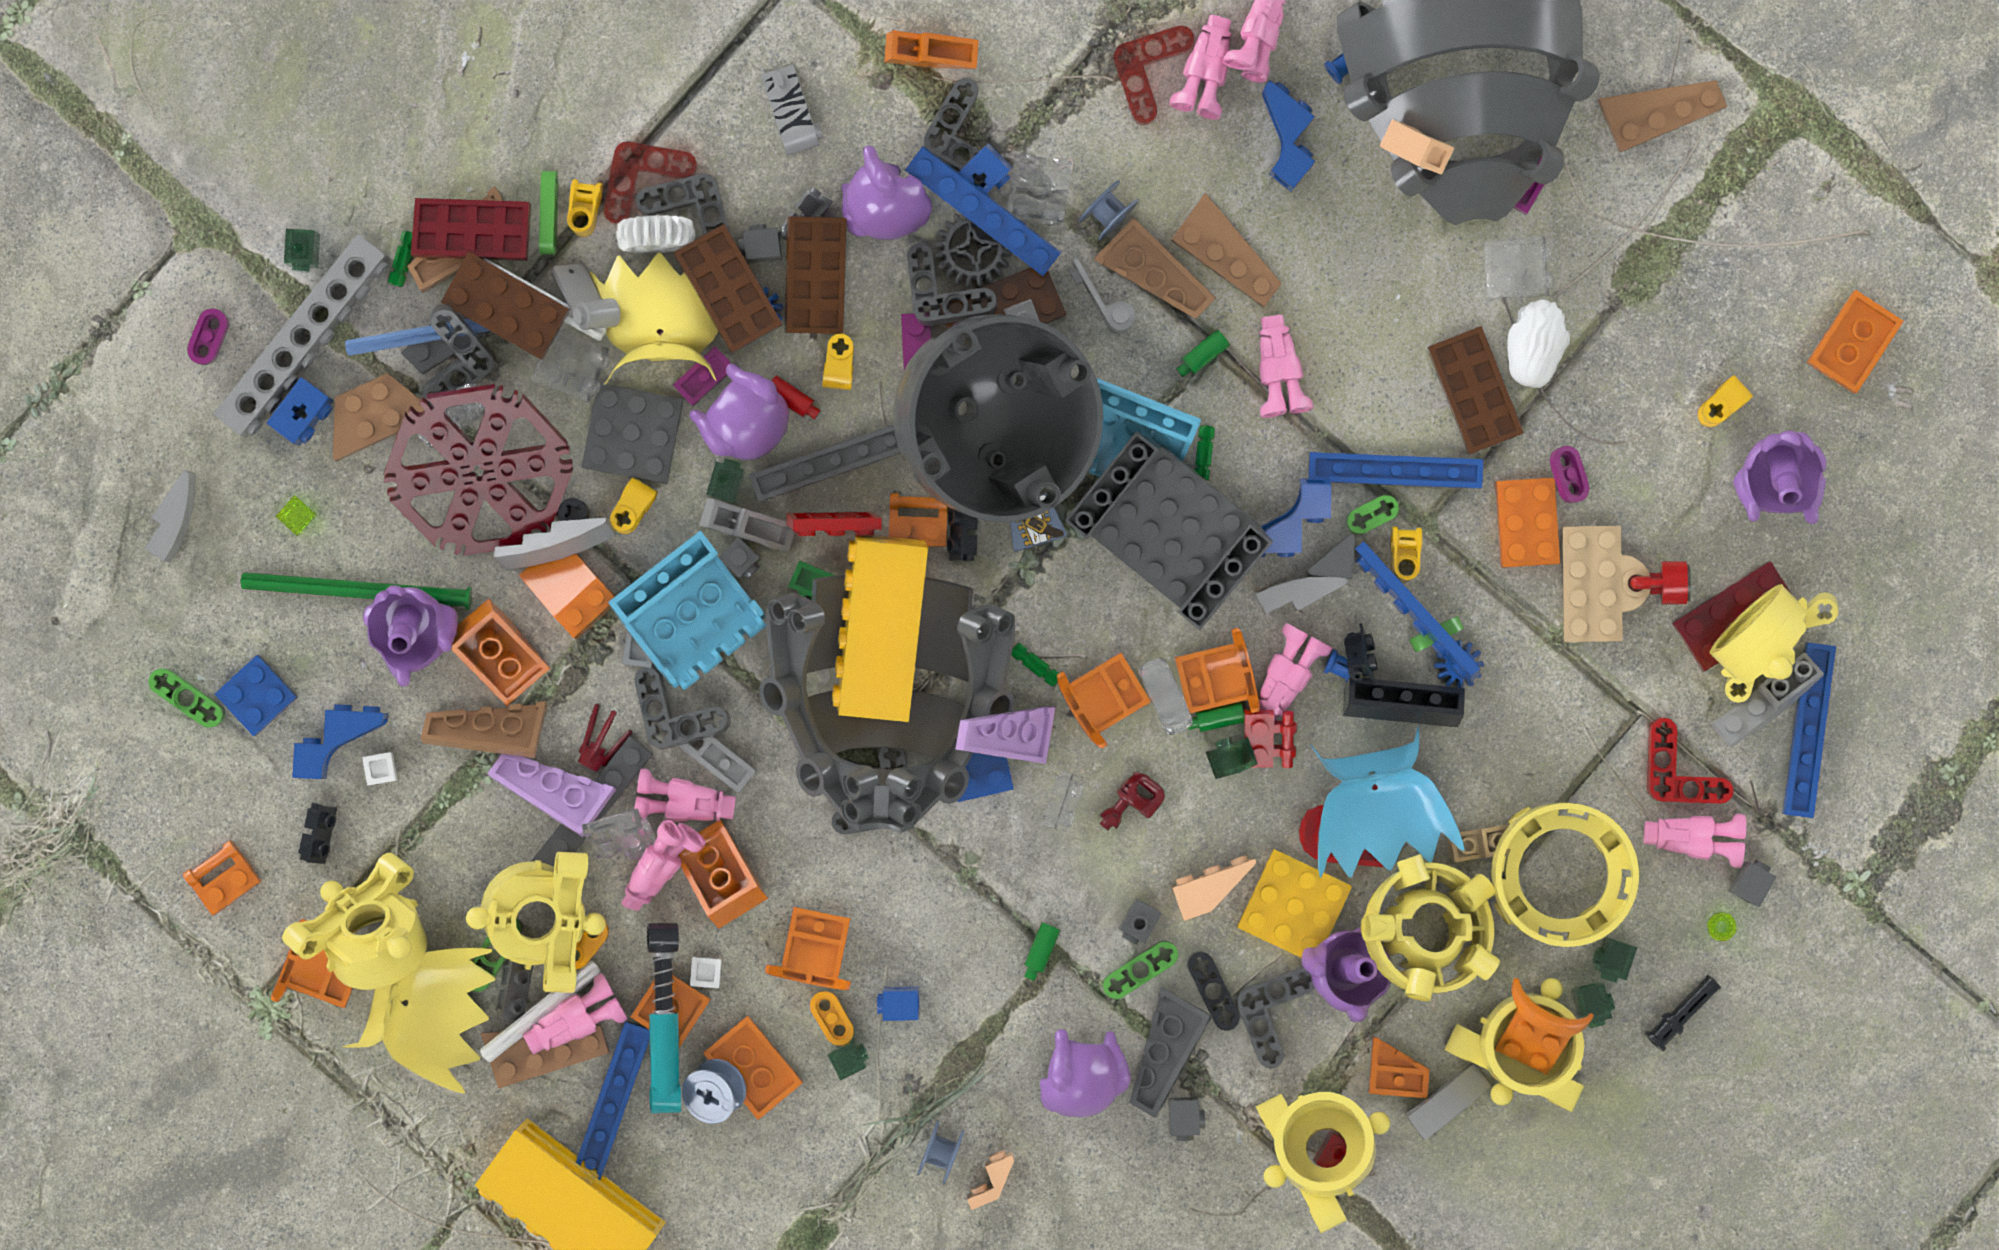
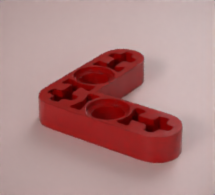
(1674, 782)

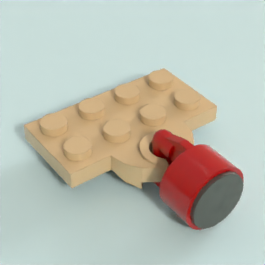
(1605, 583)

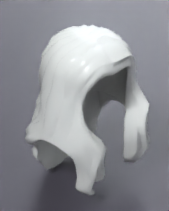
(1537, 343)

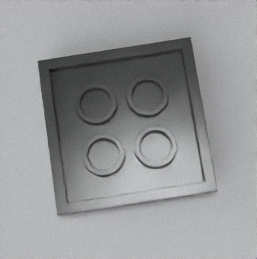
(632, 433)

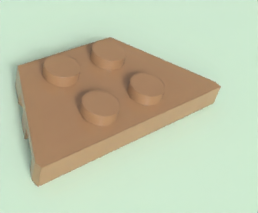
(370, 414)

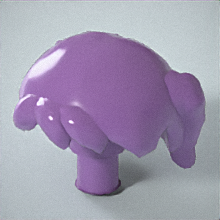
(882, 202)
(745, 418)
(1782, 476)
(409, 629)
(1345, 973)
(1084, 1076)

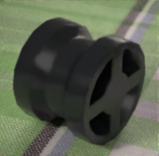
(575, 513)

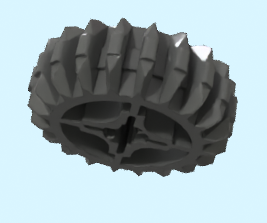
(960, 252)

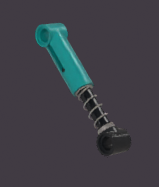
(664, 1022)

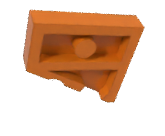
(1396, 1073)

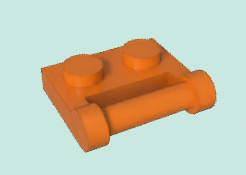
(930, 529)
(228, 885)

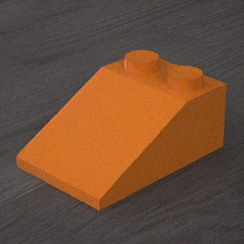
(570, 592)
(498, 652)
(721, 876)

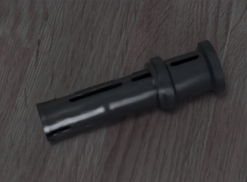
(1673, 1022)

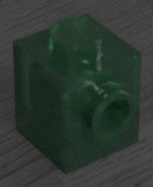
(301, 249)
(726, 481)
(1231, 757)
(1614, 959)
(1594, 1000)
(848, 1059)

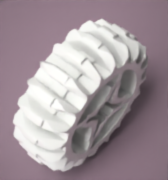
(654, 234)

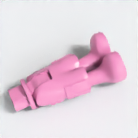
(1261, 37)
(1207, 66)
(1280, 365)
(1284, 677)
(685, 800)
(1694, 836)
(660, 862)
(571, 1019)

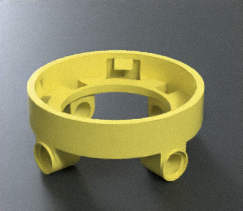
(1594, 921)

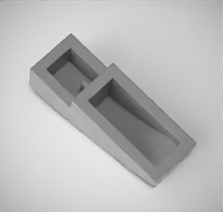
(174, 518)
(747, 525)
(1297, 592)
(1448, 1101)

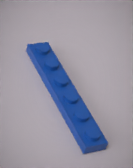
(983, 211)
(1396, 470)
(1423, 620)
(1809, 736)
(614, 1097)

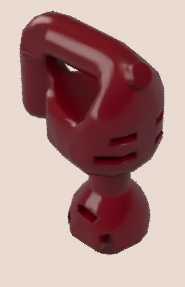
(1130, 796)

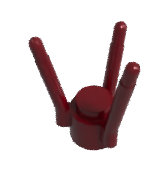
(593, 754)

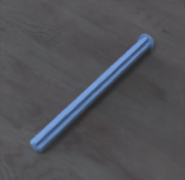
(402, 338)

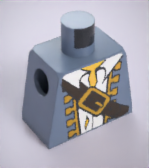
(1037, 530)

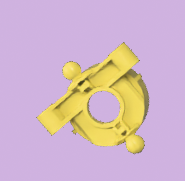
(1765, 636)
(561, 890)
(372, 958)
(1513, 1074)
(1291, 1132)

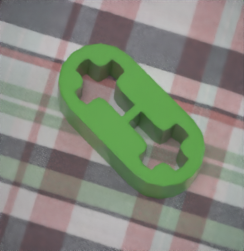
(1368, 508)
(1451, 626)

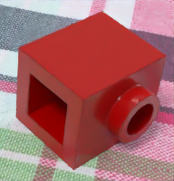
(1331, 1151)

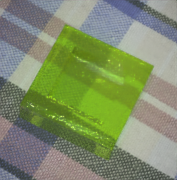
(296, 515)

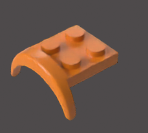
(1218, 676)
(1103, 696)
(814, 949)
(312, 979)
(1535, 1034)

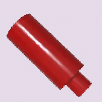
(795, 399)

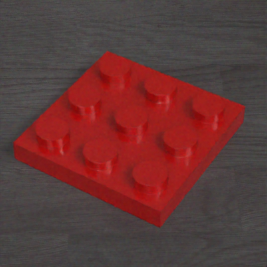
(833, 523)

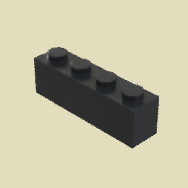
(1404, 702)

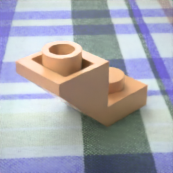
(1416, 147)
(998, 1171)

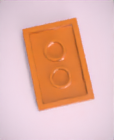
(1855, 341)
(1527, 522)
(762, 1066)

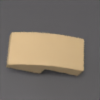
(1477, 843)

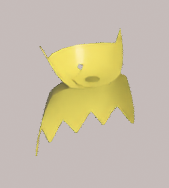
(652, 303)
(438, 1009)

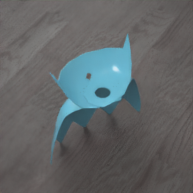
(1382, 819)

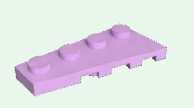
(1010, 735)
(559, 794)

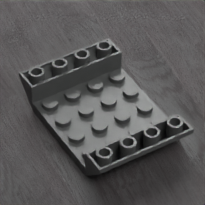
(1171, 527)

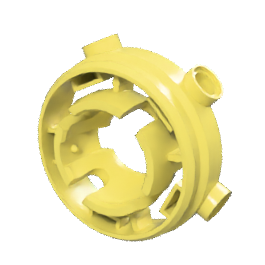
(1424, 967)

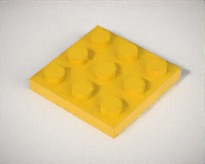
(1293, 904)

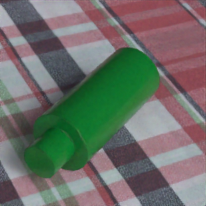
(1203, 353)
(1218, 717)
(1041, 950)

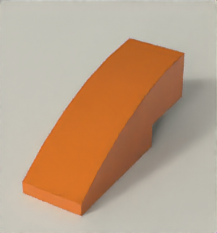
(931, 50)

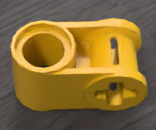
(584, 201)
(838, 368)
(1725, 400)
(636, 502)
(1405, 551)

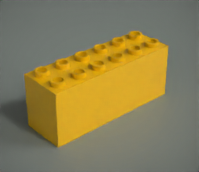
(880, 627)
(561, 1200)

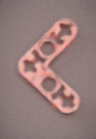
(1136, 67)
(631, 170)

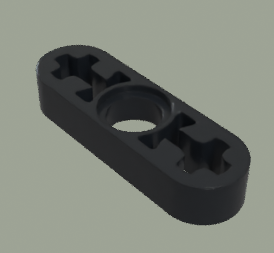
(1229, 1007)

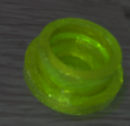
(1730, 928)

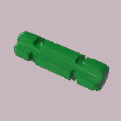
(401, 260)
(1204, 450)
(1035, 664)

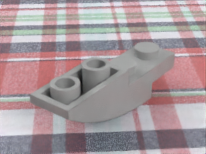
(1767, 702)

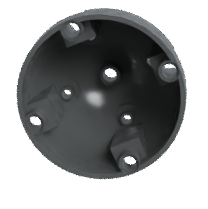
(1038, 427)

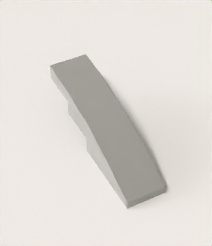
(563, 541)

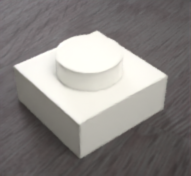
(379, 768)
(705, 972)

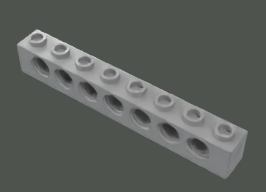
(286, 341)

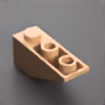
(1207, 891)

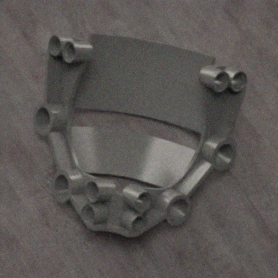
(1472, 102)
(950, 641)

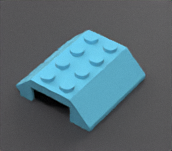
(1130, 412)
(688, 612)

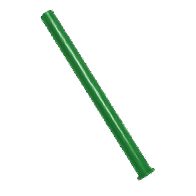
(345, 588)

